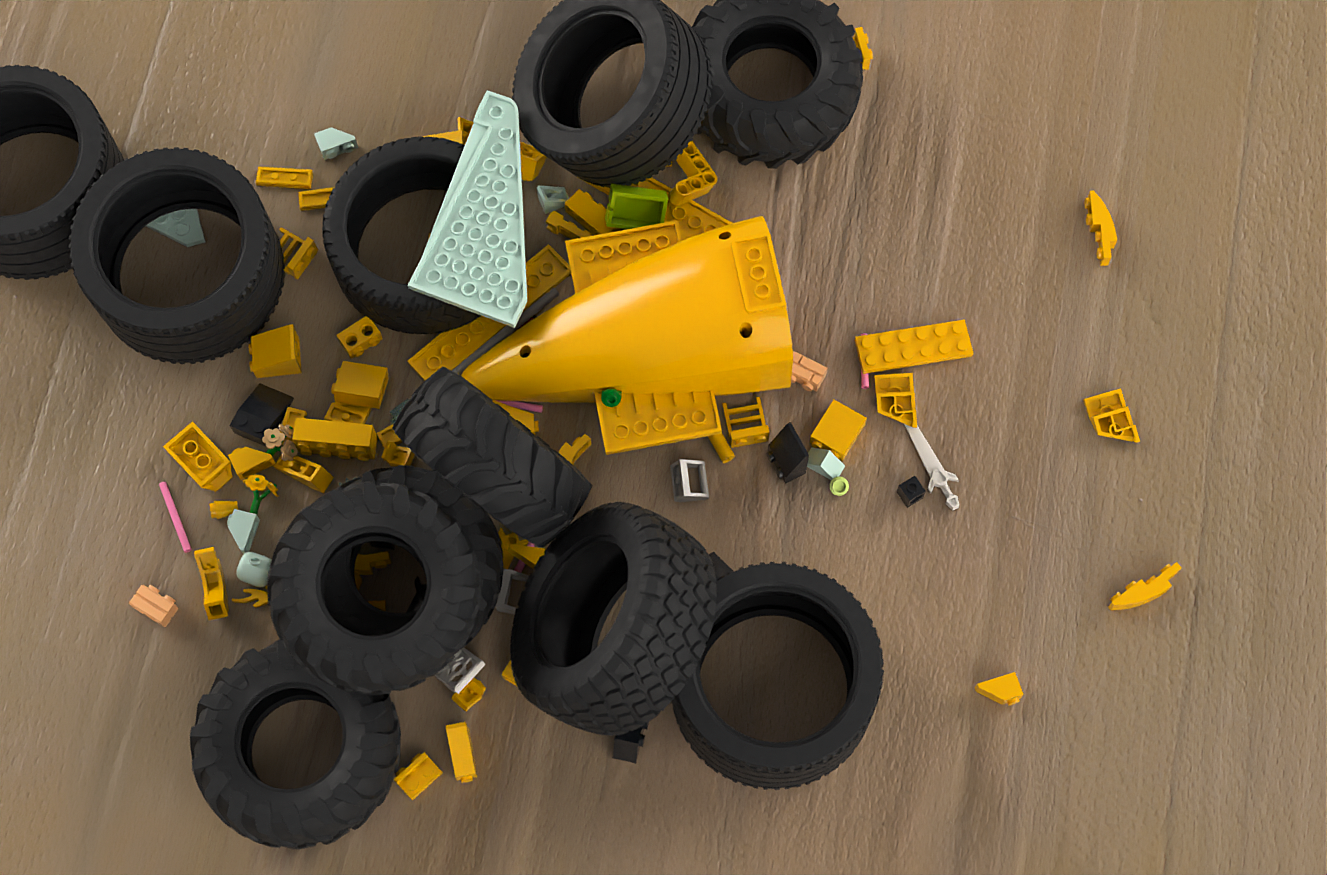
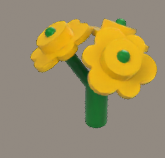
(256, 484)

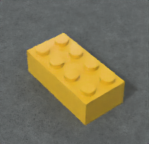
(335, 439)

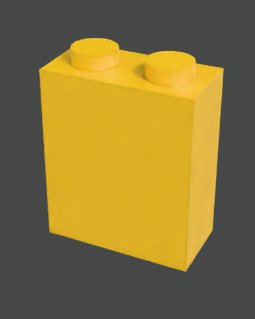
(360, 384)
(838, 429)

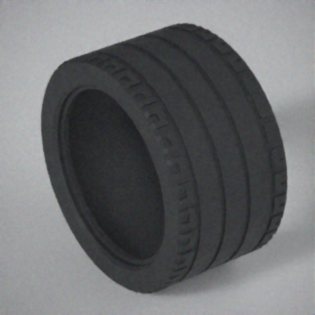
(43, 102)
(145, 190)
(835, 614)

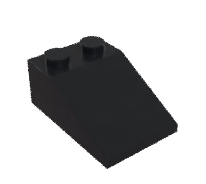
(259, 412)
(788, 454)

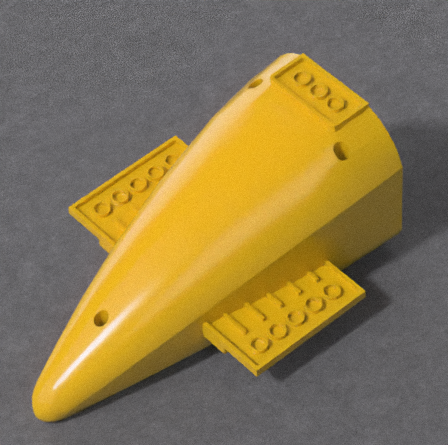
(660, 325)

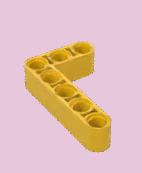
(699, 173)

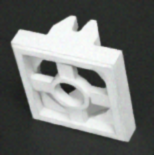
(465, 656)

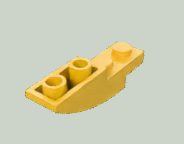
(1103, 226)
(1145, 592)

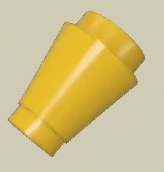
(222, 508)

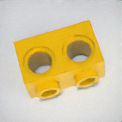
(356, 333)

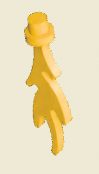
(256, 595)

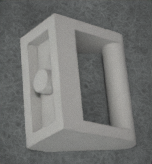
(680, 480)
(508, 575)

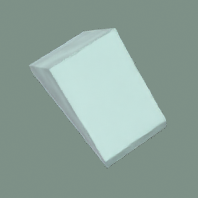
(551, 197)
(824, 463)

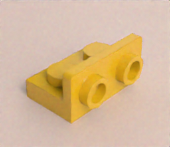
(417, 775)

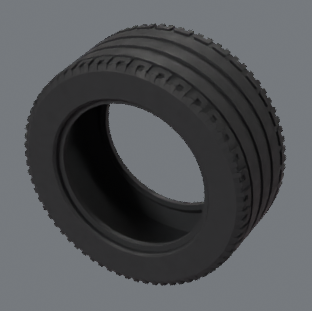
(655, 119)

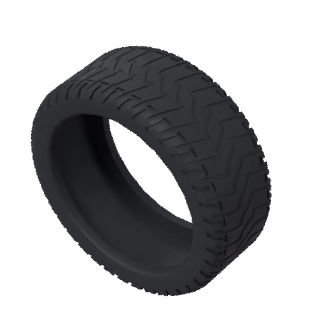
(360, 193)

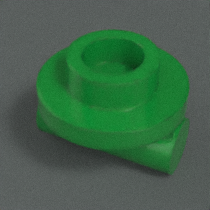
(611, 397)

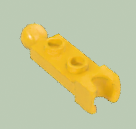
(558, 225)

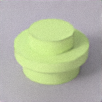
(839, 486)

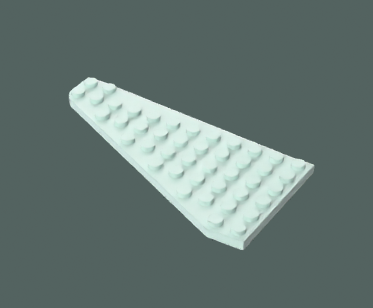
(479, 236)

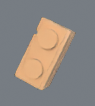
(807, 372)
(154, 605)

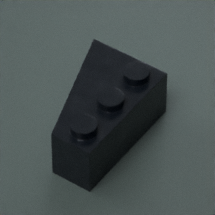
(628, 744)

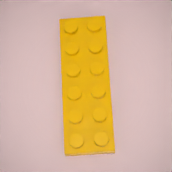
(913, 346)

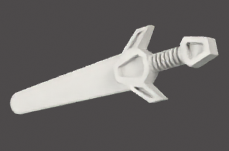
(934, 468)

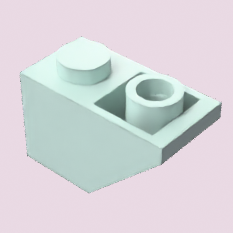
(335, 142)

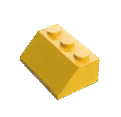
(531, 161)

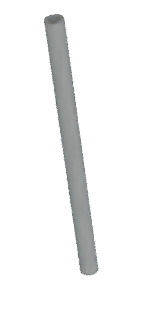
(508, 330)

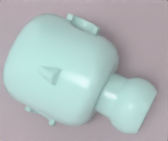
(254, 569)

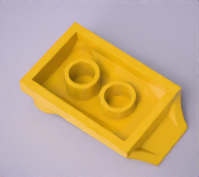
(200, 458)

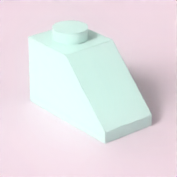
(243, 528)

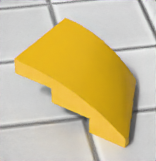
(896, 397)
(1111, 416)

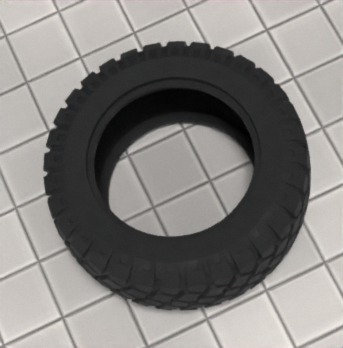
(649, 644)

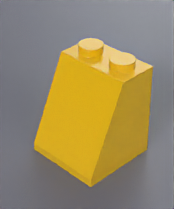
(275, 352)

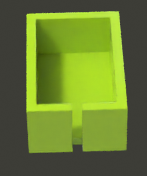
(635, 207)

